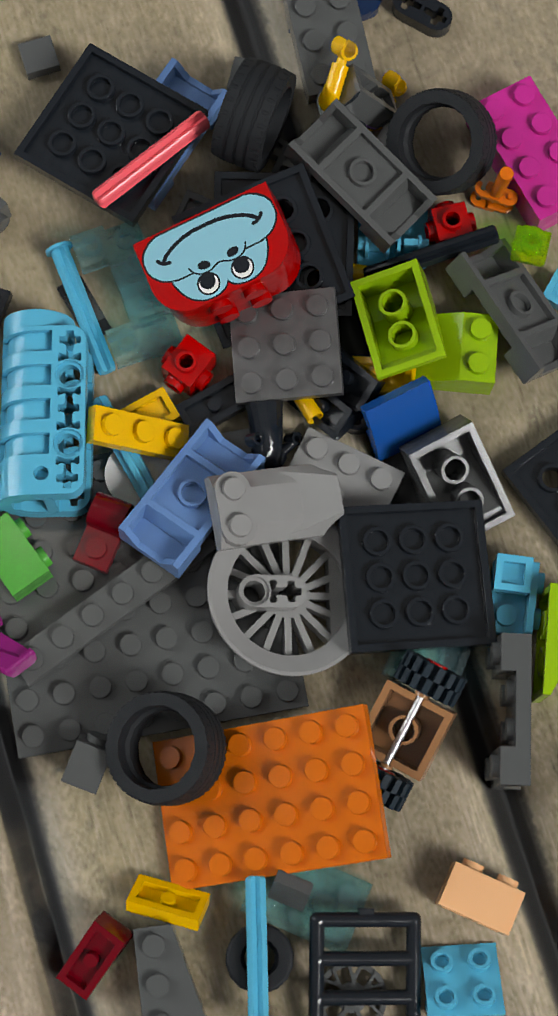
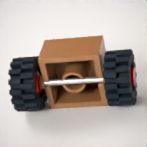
(410, 725)

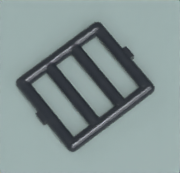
(364, 918)

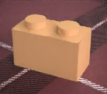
(481, 897)

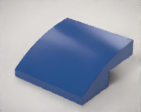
(400, 417)

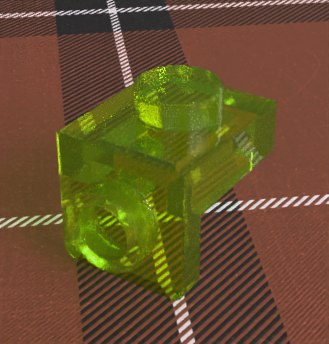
(530, 245)

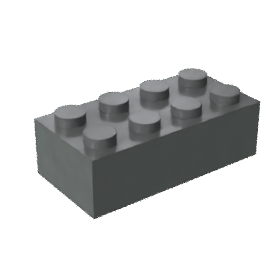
(312, 30)

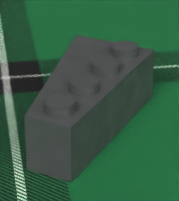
(164, 974)

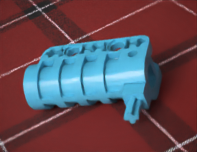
(34, 419)

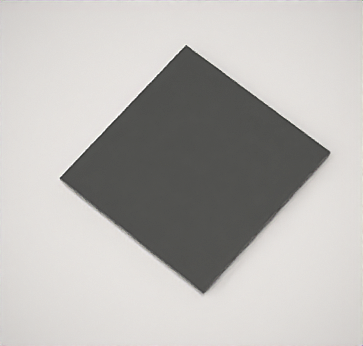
(156, 648)

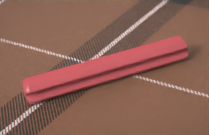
(150, 159)

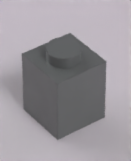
(87, 762)

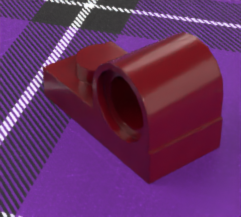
(101, 534)
(95, 954)

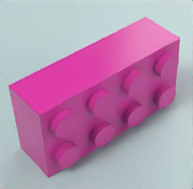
(529, 147)

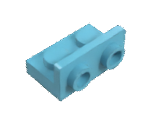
(518, 612)

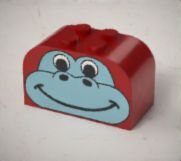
(222, 259)

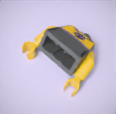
(357, 90)

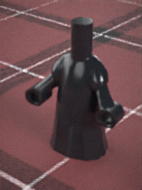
(266, 432)

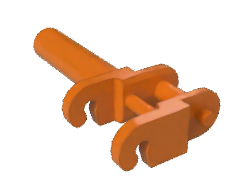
(496, 194)

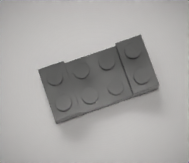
(361, 175)
(514, 305)
(511, 661)

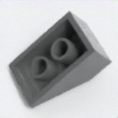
(454, 466)

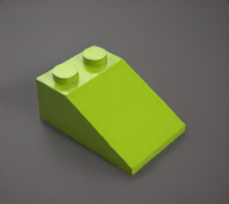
(399, 319)
(470, 351)
(546, 648)

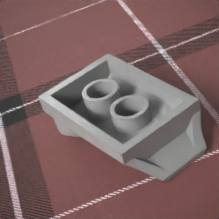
(272, 505)

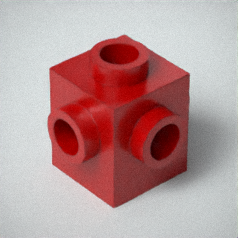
(448, 221)
(188, 366)

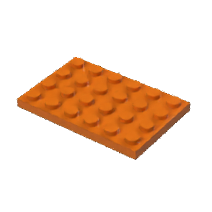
(287, 800)

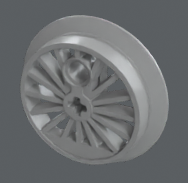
(288, 613)

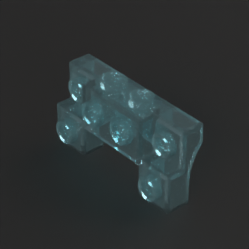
(151, 324)

